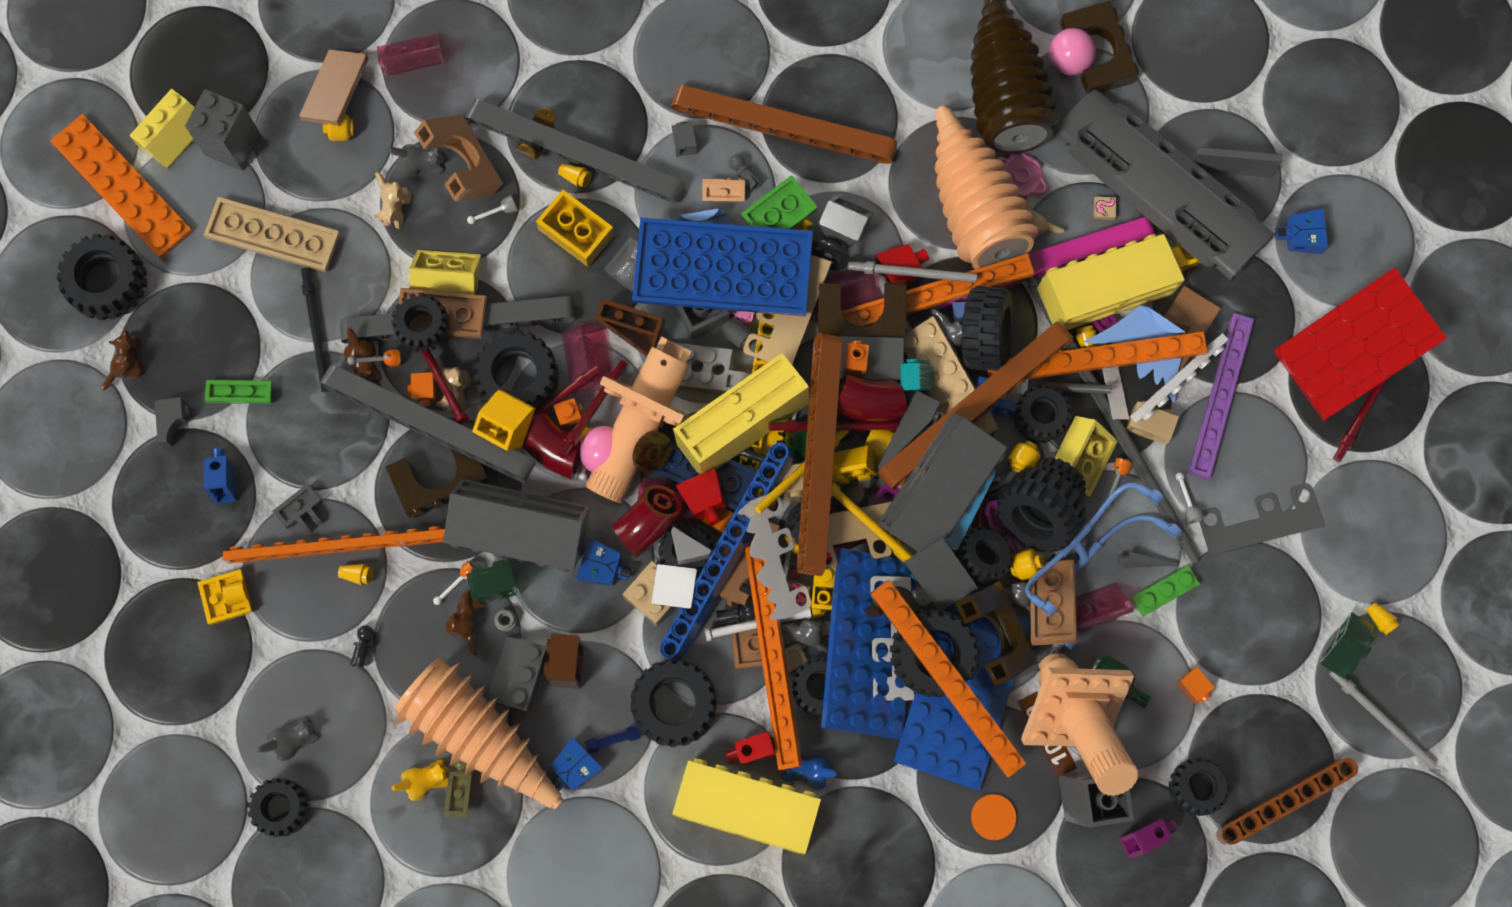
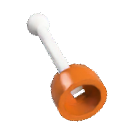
(466, 568)

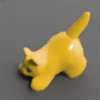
(420, 780)

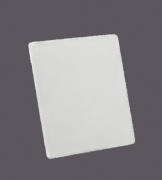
(674, 586)

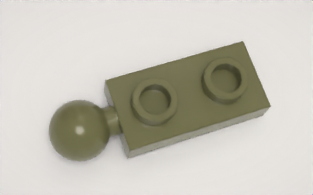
(458, 792)

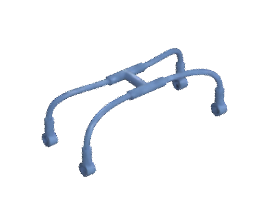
(1154, 495)

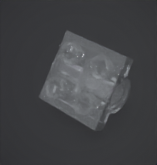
(623, 264)

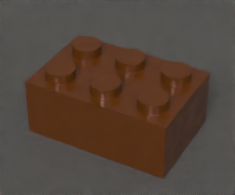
(565, 660)

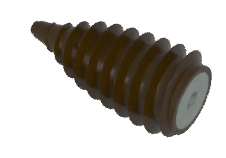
(1009, 84)

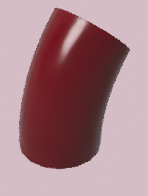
(870, 399)
(543, 443)
(648, 518)

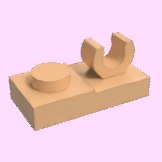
(723, 190)

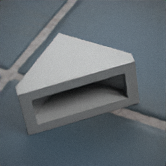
(687, 548)

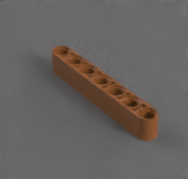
(1297, 798)

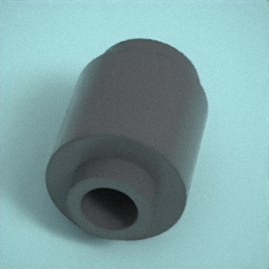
(736, 333)

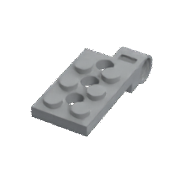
(706, 379)

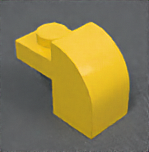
(879, 442)

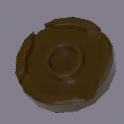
(651, 451)

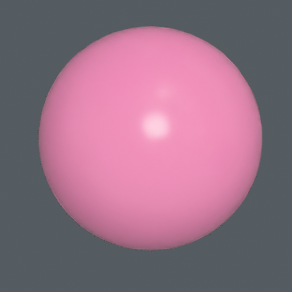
(1072, 51)
(596, 447)

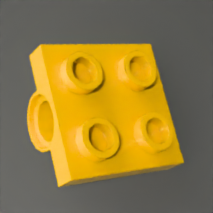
(225, 597)

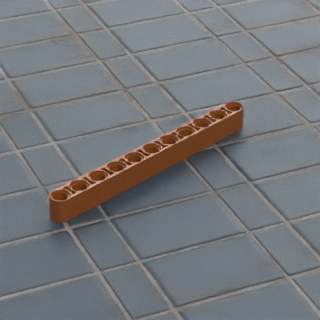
(784, 124)
(981, 399)
(819, 455)

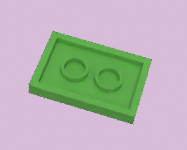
(781, 207)

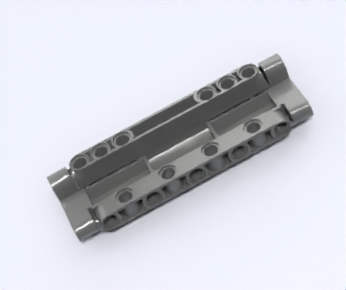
(1163, 184)

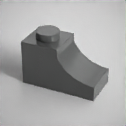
(169, 416)

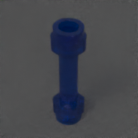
(631, 734)

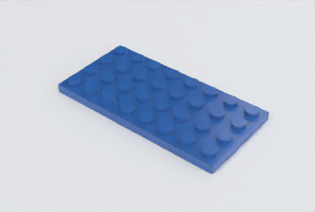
(722, 266)
(850, 664)
(935, 733)

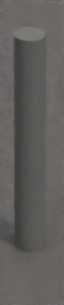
(1083, 388)

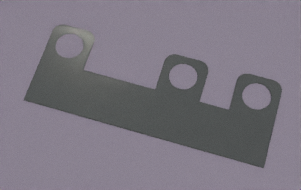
(1267, 527)

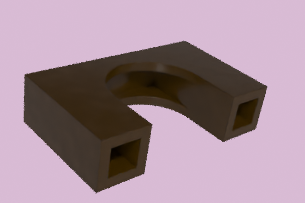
(1102, 21)
(890, 323)
(418, 499)
(1015, 651)

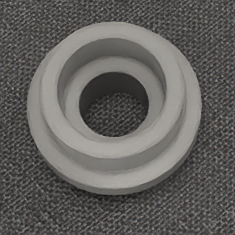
(505, 613)

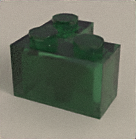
(493, 582)
(1349, 646)

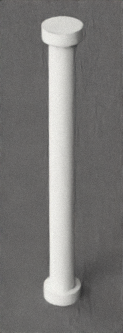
(748, 625)

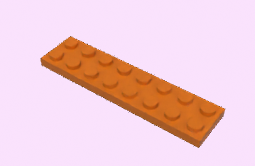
(121, 186)

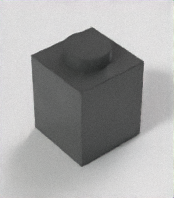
(684, 139)

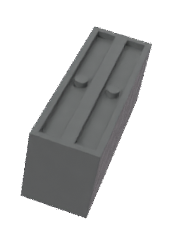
(942, 484)
(516, 525)

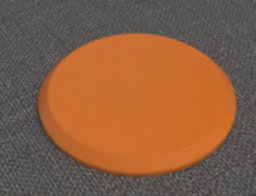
(993, 817)

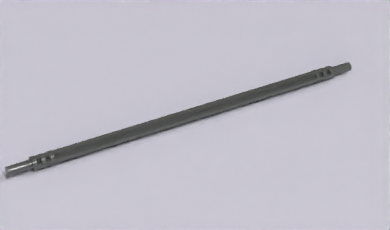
(1125, 440)

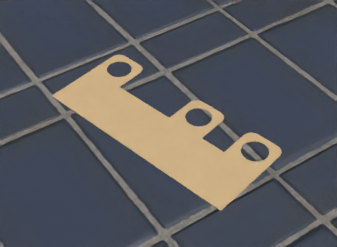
(788, 328)
(847, 527)

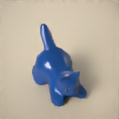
(812, 772)

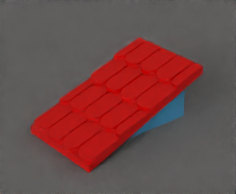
(1359, 344)

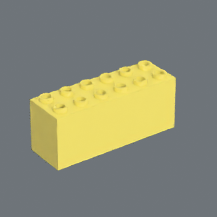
(1110, 282)
(742, 415)
(746, 806)

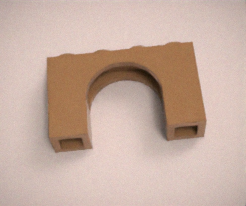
(455, 134)

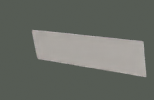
(1116, 398)

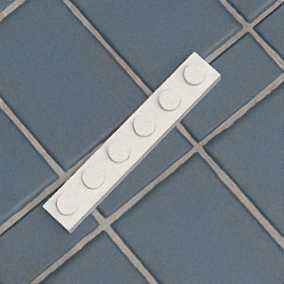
(1174, 383)

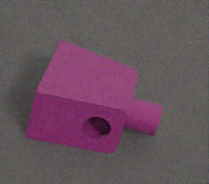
(1148, 837)

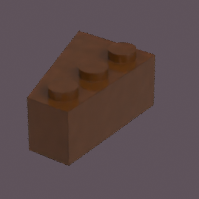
(632, 325)

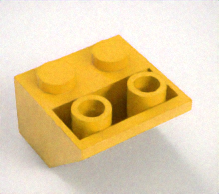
(504, 421)
(853, 465)
(823, 590)

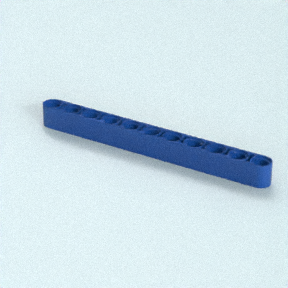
(718, 558)

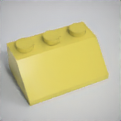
(164, 130)
(445, 271)
(1087, 449)

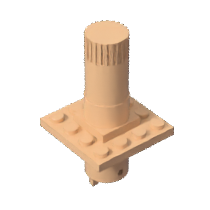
(643, 411)
(1080, 711)

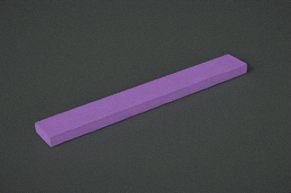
(1221, 396)

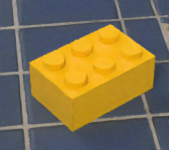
(575, 228)

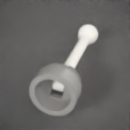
(507, 205)
(1193, 513)

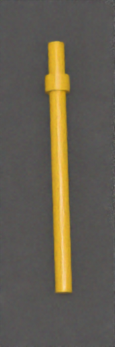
(791, 479)
(869, 522)

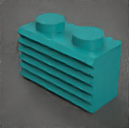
(916, 376)

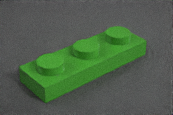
(238, 392)
(1165, 591)

